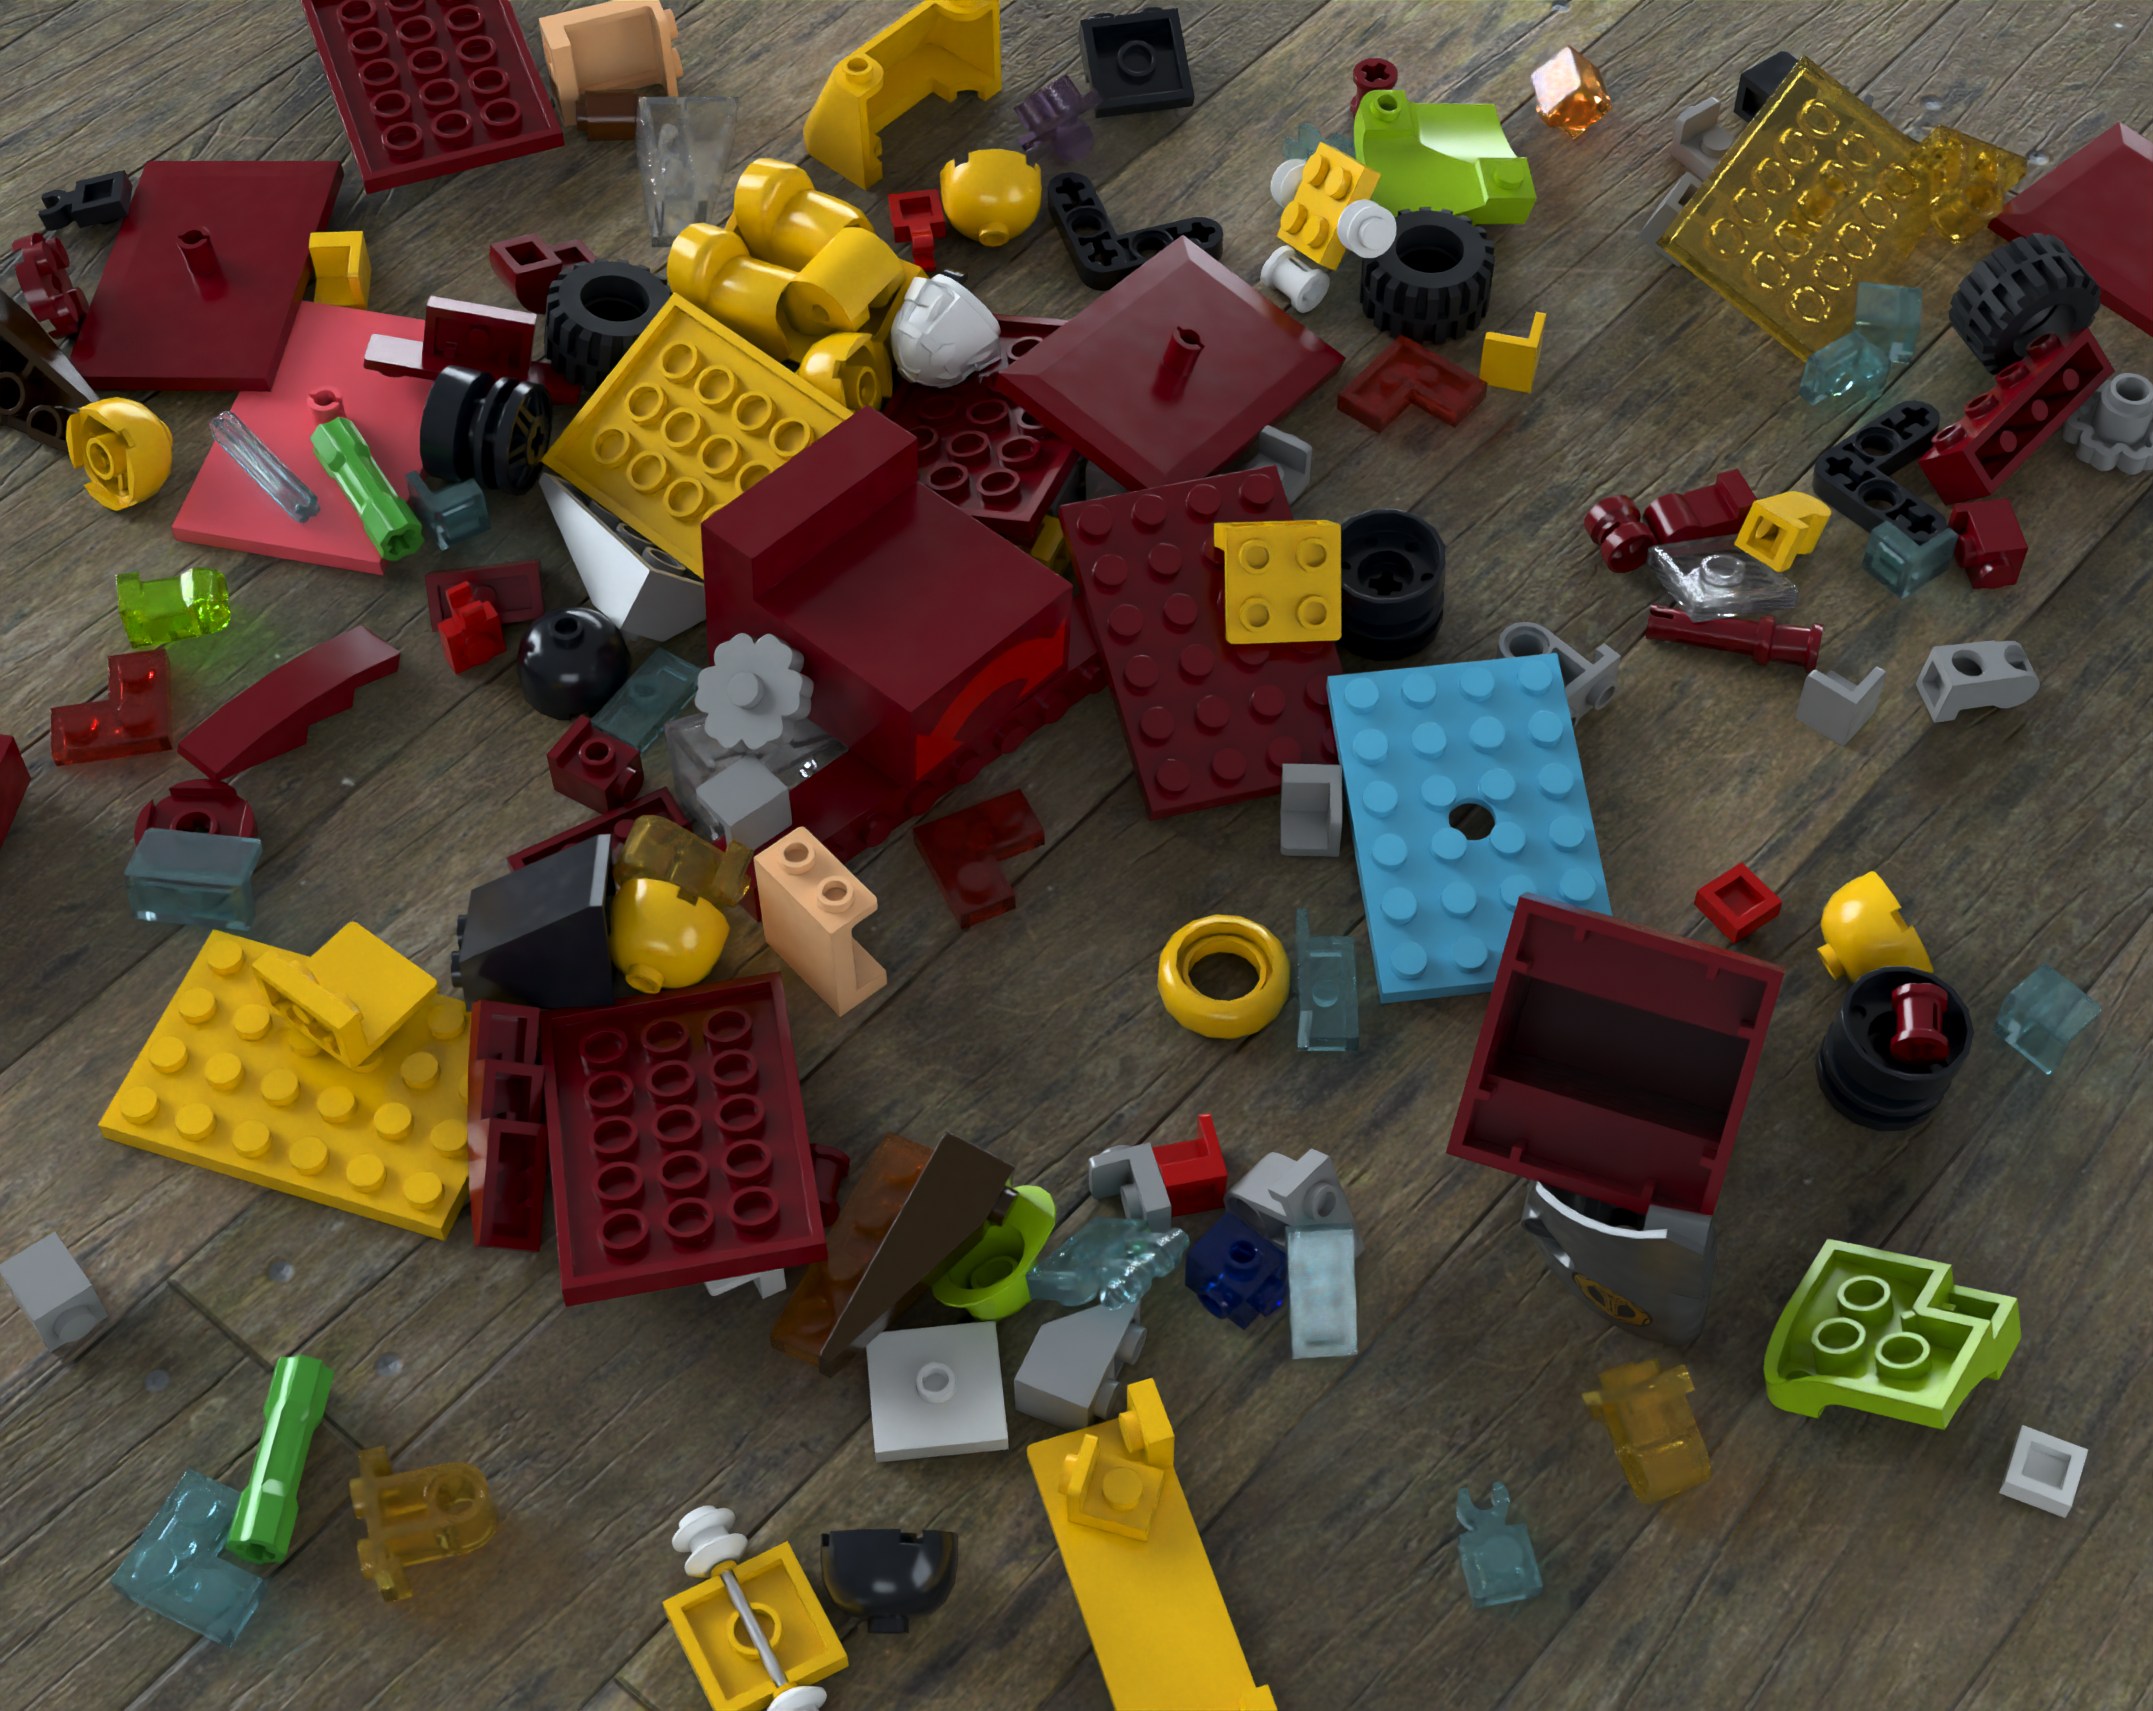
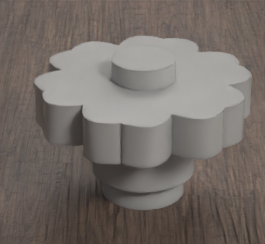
(2115, 425)
(754, 693)

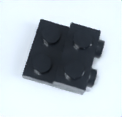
(1136, 61)

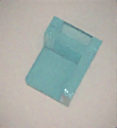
(1889, 318)
(451, 512)
(1902, 563)
(2045, 1017)

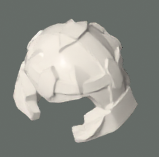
(943, 333)

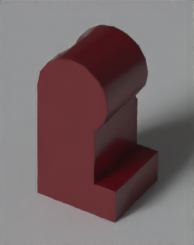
(1701, 512)

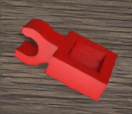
(919, 220)
(472, 632)

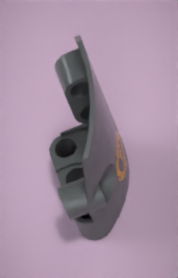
(1639, 1280)

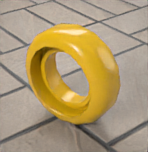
(1223, 1017)

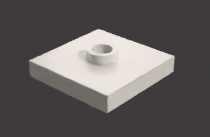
(936, 1392)

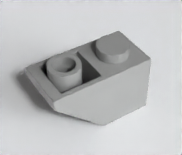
(1076, 1364)

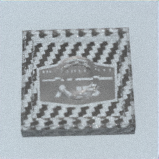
(1719, 579)

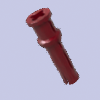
(1762, 639)

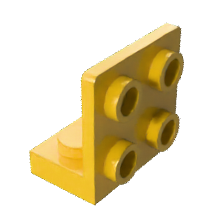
(1281, 580)
(346, 993)

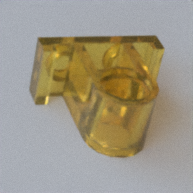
(1965, 180)
(674, 855)
(1651, 1428)
(410, 1517)

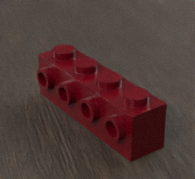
(2015, 415)

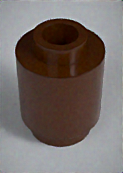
(608, 114)

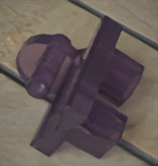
(1055, 115)

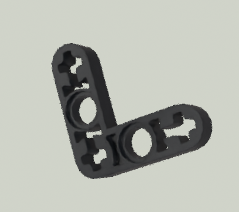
(1118, 252)
(1851, 477)

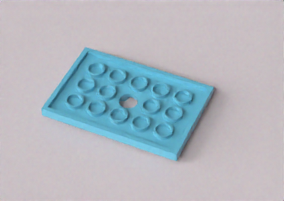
(1444, 739)

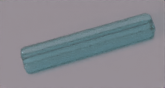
(264, 466)

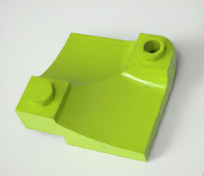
(1442, 159)
(1886, 1337)

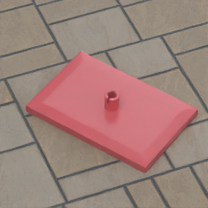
(314, 384)

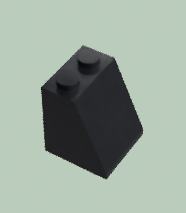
(542, 933)

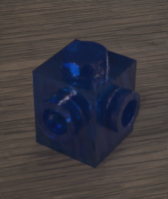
(1236, 1272)

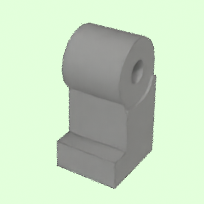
(1975, 677)

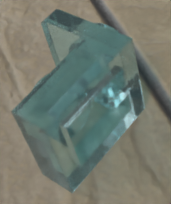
(1842, 364)

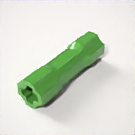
(383, 513)
(269, 1502)

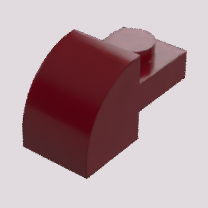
(530, 266)

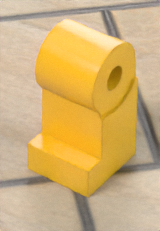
(1788, 527)

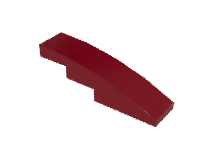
(280, 707)
(504, 1127)

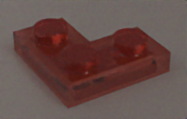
(1410, 375)
(129, 723)
(966, 851)

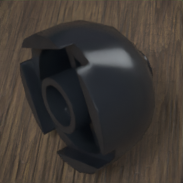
(572, 662)
(888, 1574)

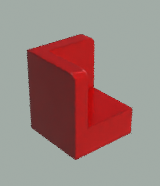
(1194, 1171)

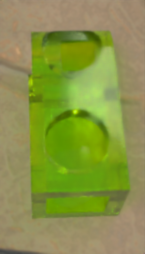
(172, 606)

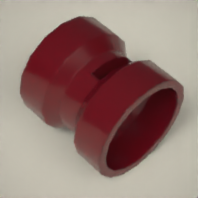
(1618, 530)

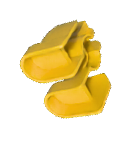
(807, 258)

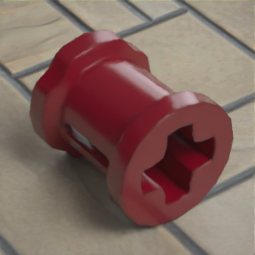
(1372, 75)
(1919, 1024)
(830, 1169)

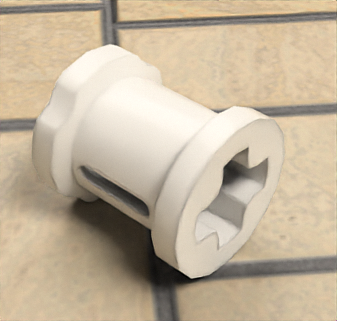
(1295, 279)

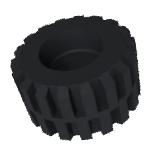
(1430, 278)
(2019, 296)
(598, 316)

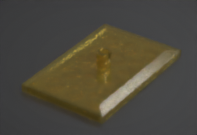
(1805, 211)

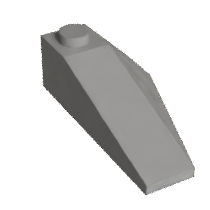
(622, 571)

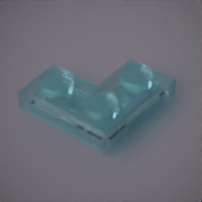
(178, 1567)

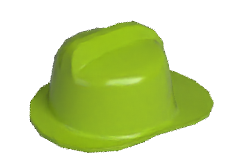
(992, 1275)

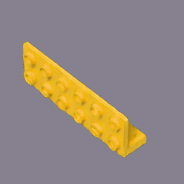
(1152, 1602)

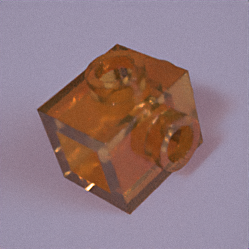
(1570, 92)

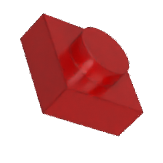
(1737, 902)

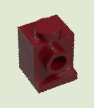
(1988, 542)
(595, 768)

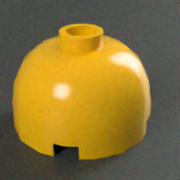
(991, 195)
(849, 370)
(122, 451)
(1867, 931)
(662, 938)

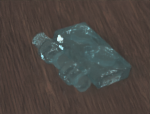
(1108, 1257)

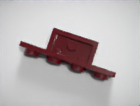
(473, 338)

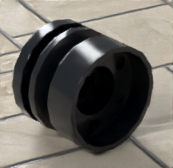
(485, 429)
(1390, 584)
(1856, 1058)

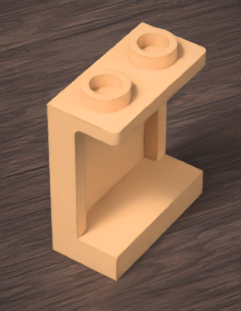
(609, 49)
(809, 916)

